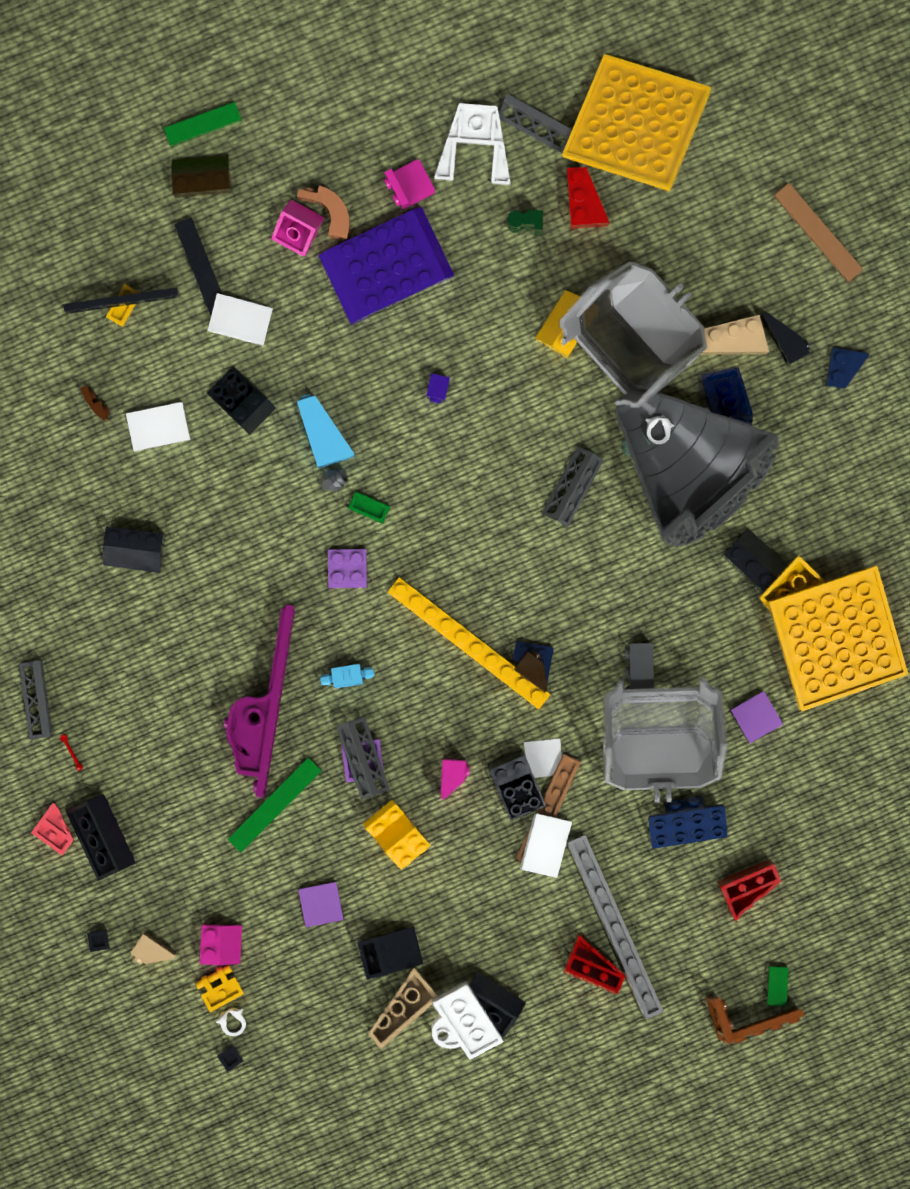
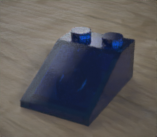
(727, 395)

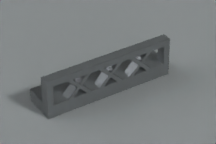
(538, 117)
(575, 487)
(42, 699)
(359, 759)

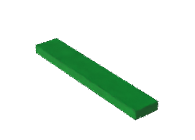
(274, 805)

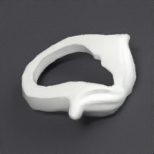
(667, 428)
(238, 1014)

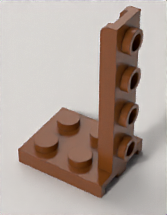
(724, 1025)

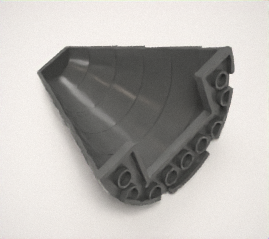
(702, 468)

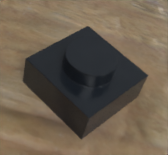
(98, 940)
(230, 1058)

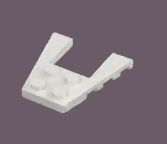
(475, 126)

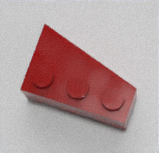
(748, 887)

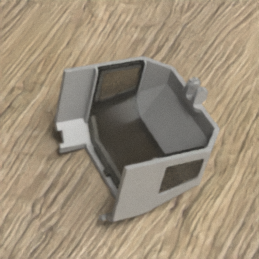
(635, 331)

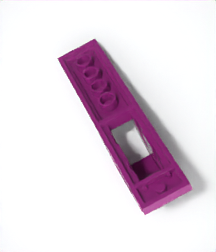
(260, 736)

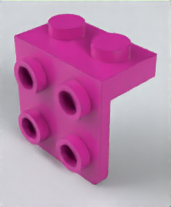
(409, 184)

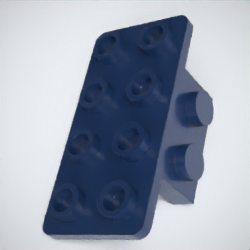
(687, 822)

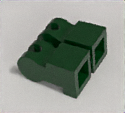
(521, 221)

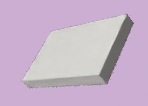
(240, 319)
(158, 426)
(545, 845)

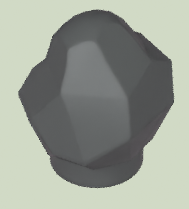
(334, 479)

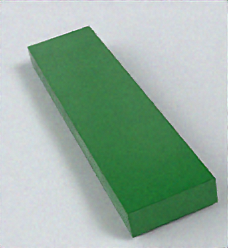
(202, 124)

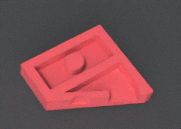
(54, 830)

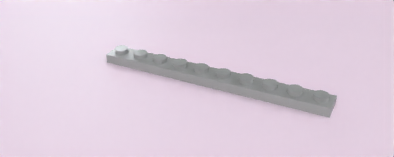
(615, 927)

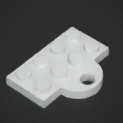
(464, 1022)

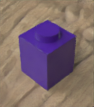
(437, 388)

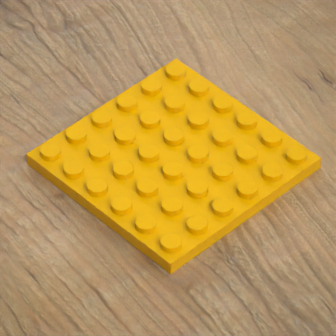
(637, 122)
(838, 638)

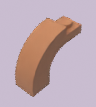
(339, 215)

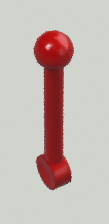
(64, 738)

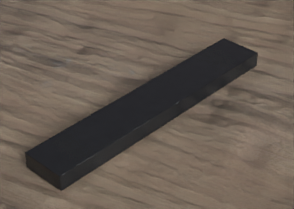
(198, 261)
(123, 300)

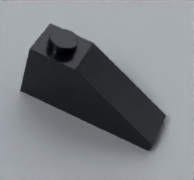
(787, 341)

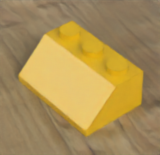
(551, 333)
(794, 578)

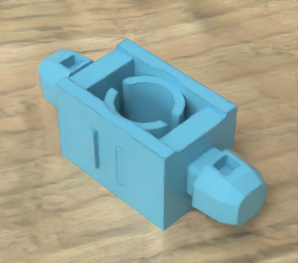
(347, 676)

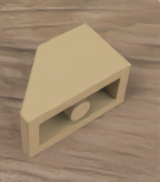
(151, 950)

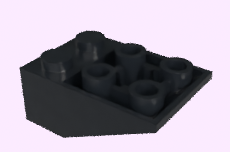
(241, 400)
(516, 784)
(390, 952)

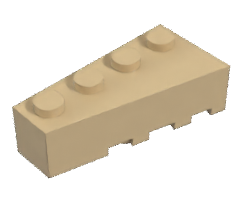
(736, 337)
(407, 1005)

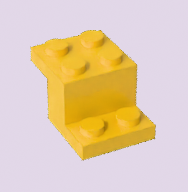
(396, 834)

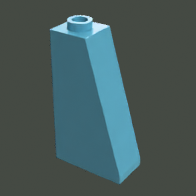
(323, 435)

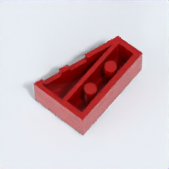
(583, 200)
(590, 966)

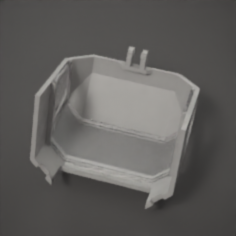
(663, 738)

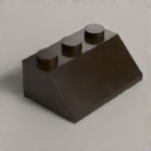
(201, 176)

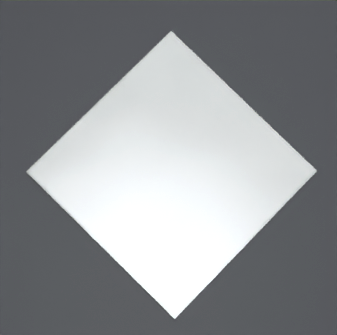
(543, 756)

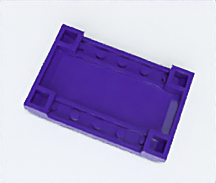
(386, 265)

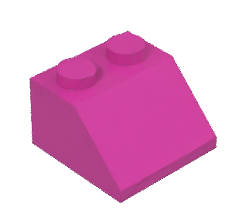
(297, 228)
(453, 775)
(220, 944)

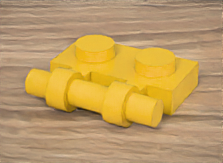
(222, 993)

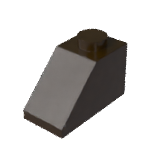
(532, 668)

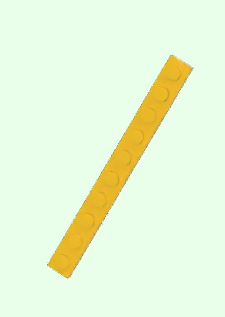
(467, 642)

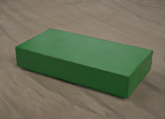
(369, 507)
(777, 986)

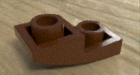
(98, 407)

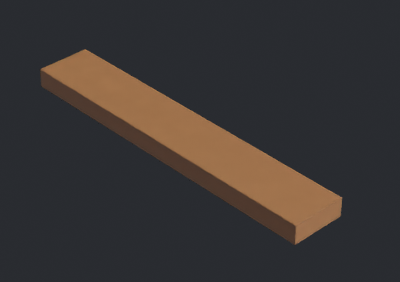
(818, 232)
(555, 792)

